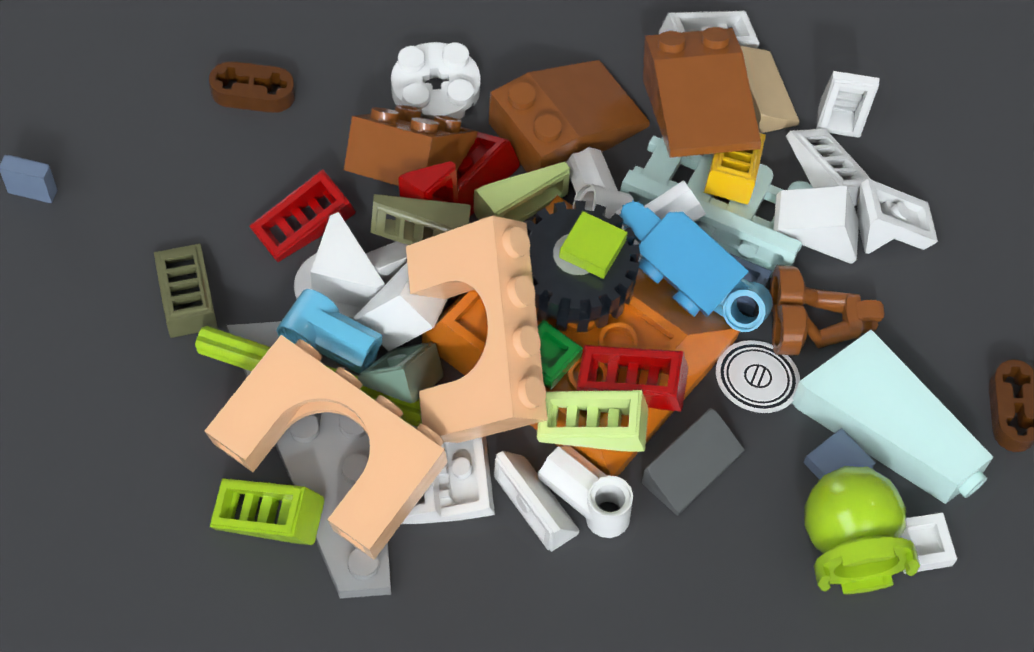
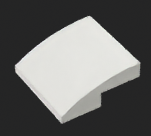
(460, 488)

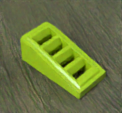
(297, 517)

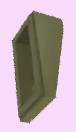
(422, 218)
(189, 319)

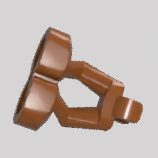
(793, 324)

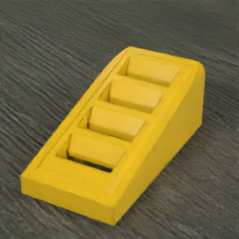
(734, 174)

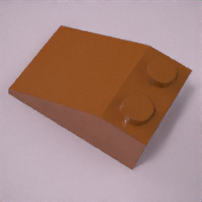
(700, 92)
(563, 113)

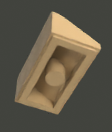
(768, 92)

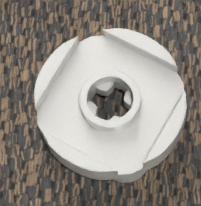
(436, 60)

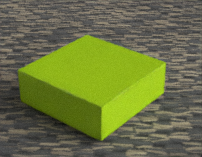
(593, 245)

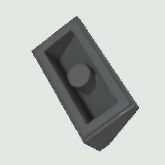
(692, 462)

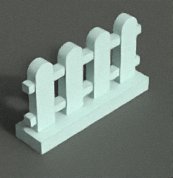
(729, 224)

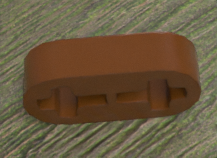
(252, 87)
(1004, 405)

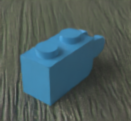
(683, 257)

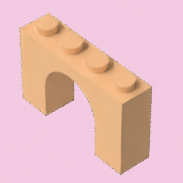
(507, 381)
(296, 384)

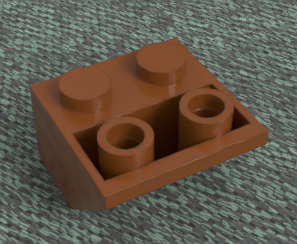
(402, 141)

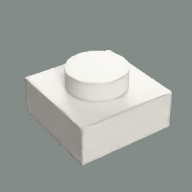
(931, 541)

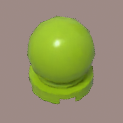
(858, 528)

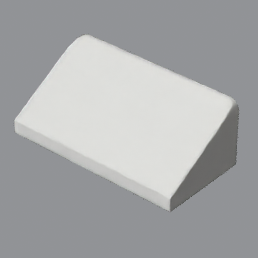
(534, 500)

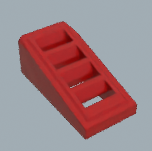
(306, 195)
(636, 359)

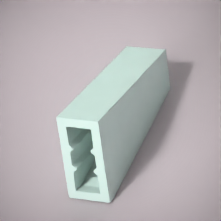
(894, 418)

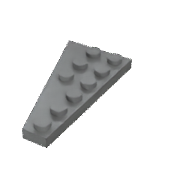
(328, 457)

